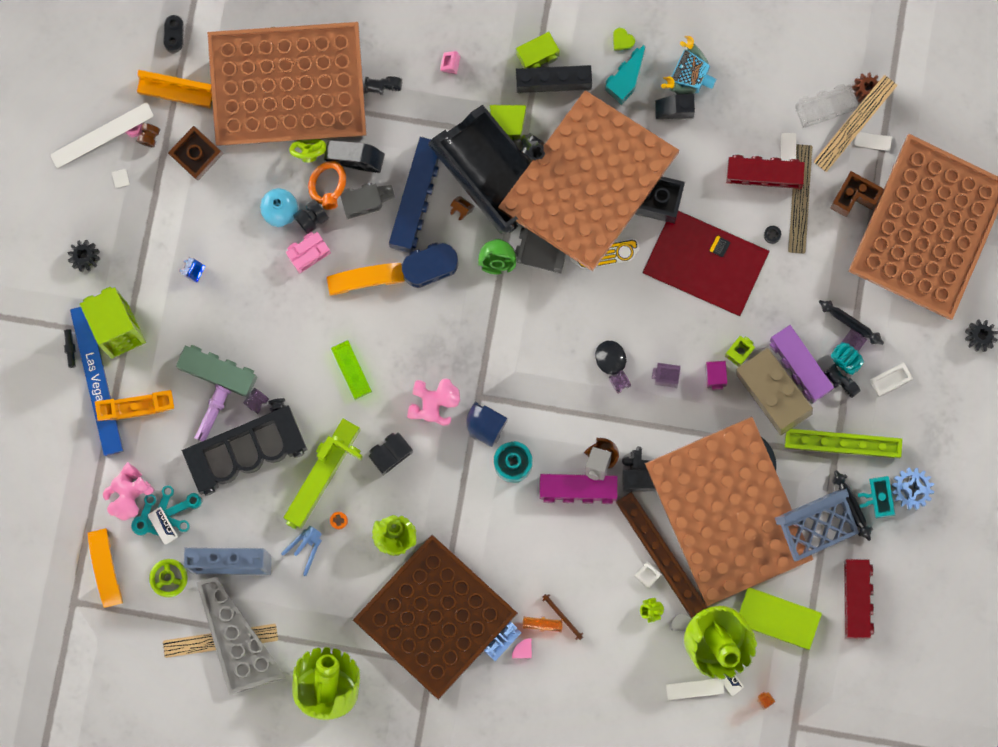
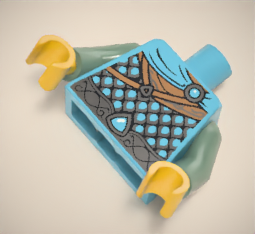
(690, 71)

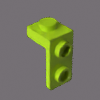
(325, 448)

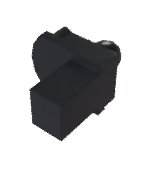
(635, 461)

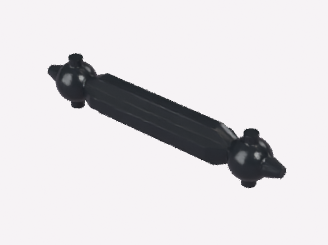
(851, 322)
(856, 511)

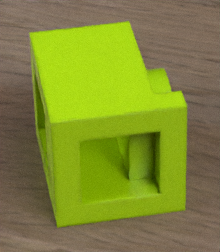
(744, 343)

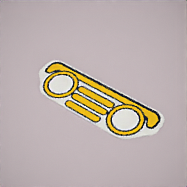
(618, 253)

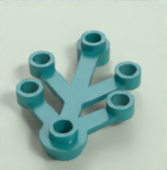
(148, 528)

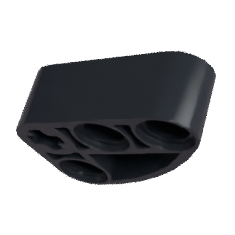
(355, 155)

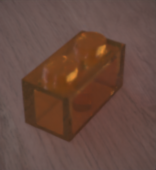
(765, 700)

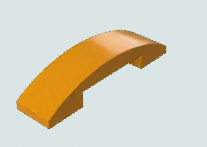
(365, 277)
(134, 406)
(104, 568)

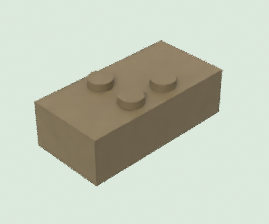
(774, 391)

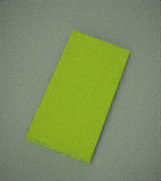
(780, 618)

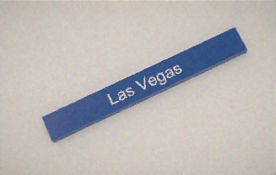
(96, 380)

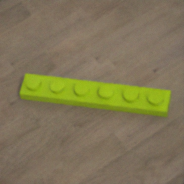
(843, 443)

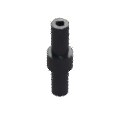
(69, 348)

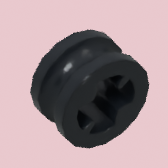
(769, 229)
(276, 404)

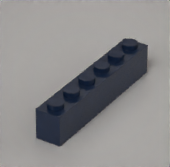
(414, 198)

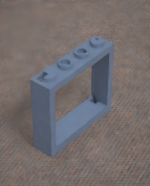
(228, 561)

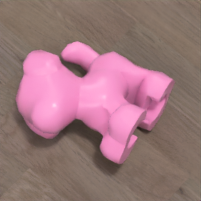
(445, 395)
(125, 505)

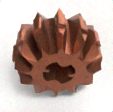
(862, 83)

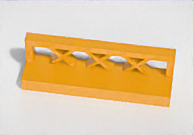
(174, 89)

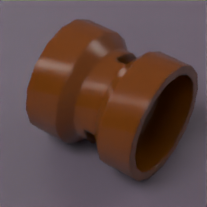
(148, 135)

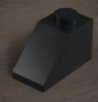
(675, 107)

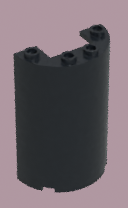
(483, 163)

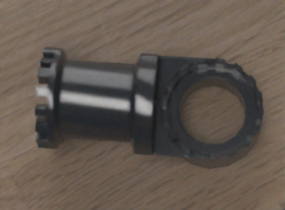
(378, 86)
(838, 378)

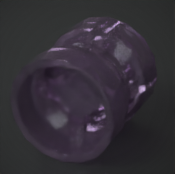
(254, 402)

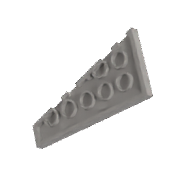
(239, 650)

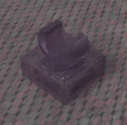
(854, 340)

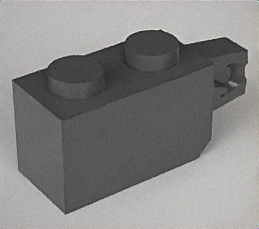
(365, 199)

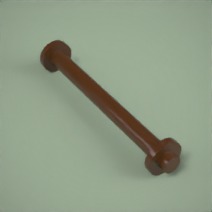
(562, 616)

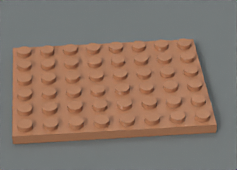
(287, 83)
(589, 180)
(928, 227)
(724, 510)

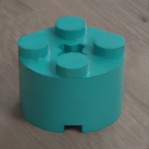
(510, 451)

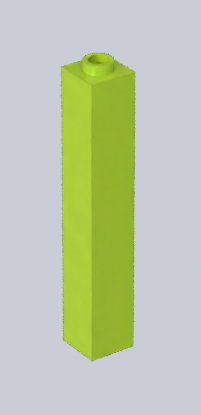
(320, 477)

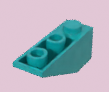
(624, 82)

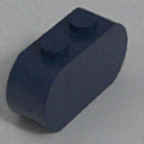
(430, 264)

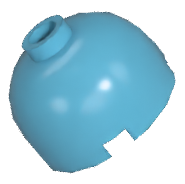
(276, 213)

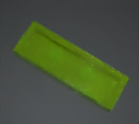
(351, 369)

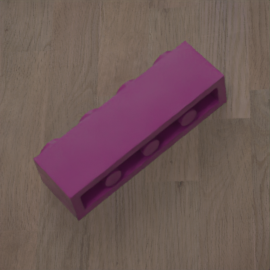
(577, 487)

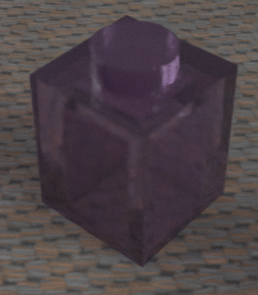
(666, 375)

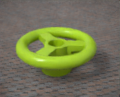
(309, 152)
(156, 586)

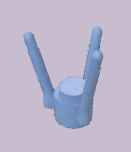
(309, 537)

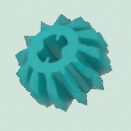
(847, 358)

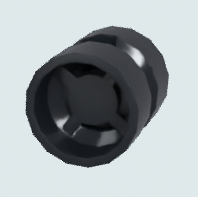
(305, 220)

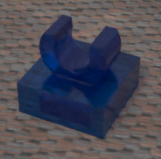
(192, 269)

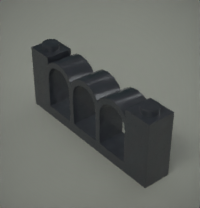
(200, 468)

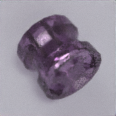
(620, 381)

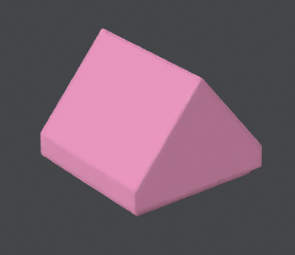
(450, 62)

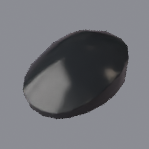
(610, 357)

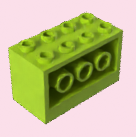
(112, 322)

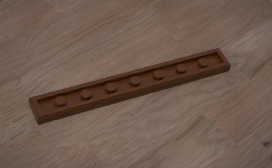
(661, 554)

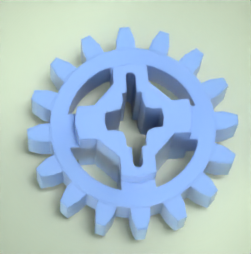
(921, 490)

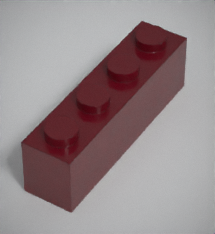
(765, 172)
(857, 599)

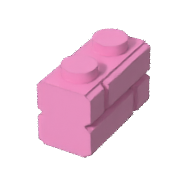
(307, 252)

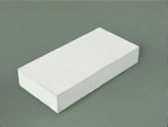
(891, 379)

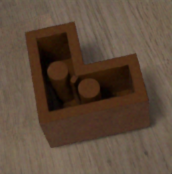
(856, 190)

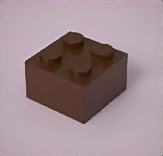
(195, 153)

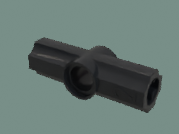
(532, 146)

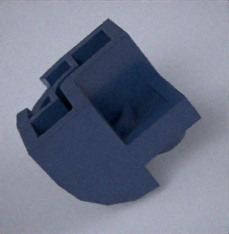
(485, 424)

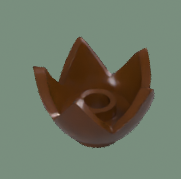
(606, 444)

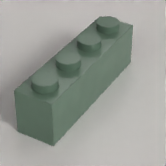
(217, 371)

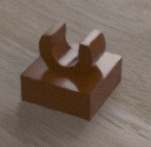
(461, 205)

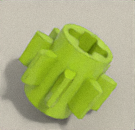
(651, 610)

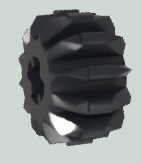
(87, 249)
(989, 337)

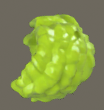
(394, 538)

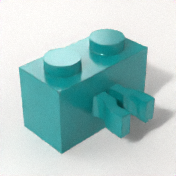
(881, 497)

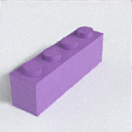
(801, 364)

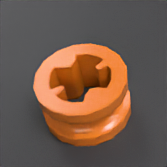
(343, 516)

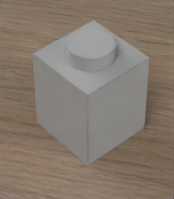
(597, 464)

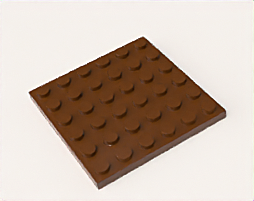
(435, 617)

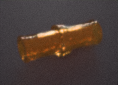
(542, 624)

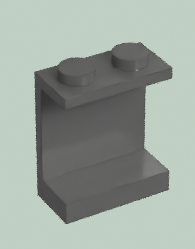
(538, 252)

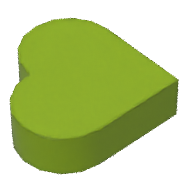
(622, 40)

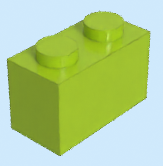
(538, 51)

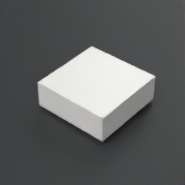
(648, 575)

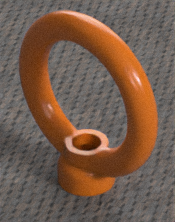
(329, 200)

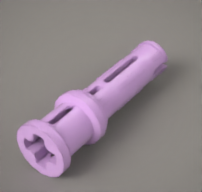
(215, 406)

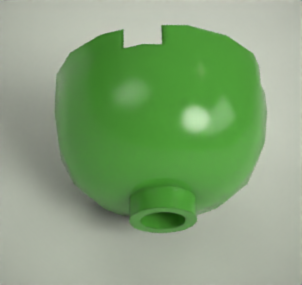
(497, 257)

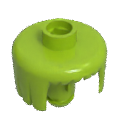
(719, 642)
(325, 683)

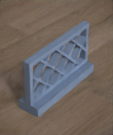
(810, 509)

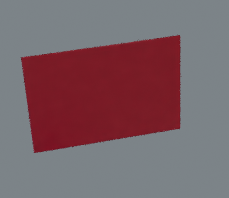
(685, 262)

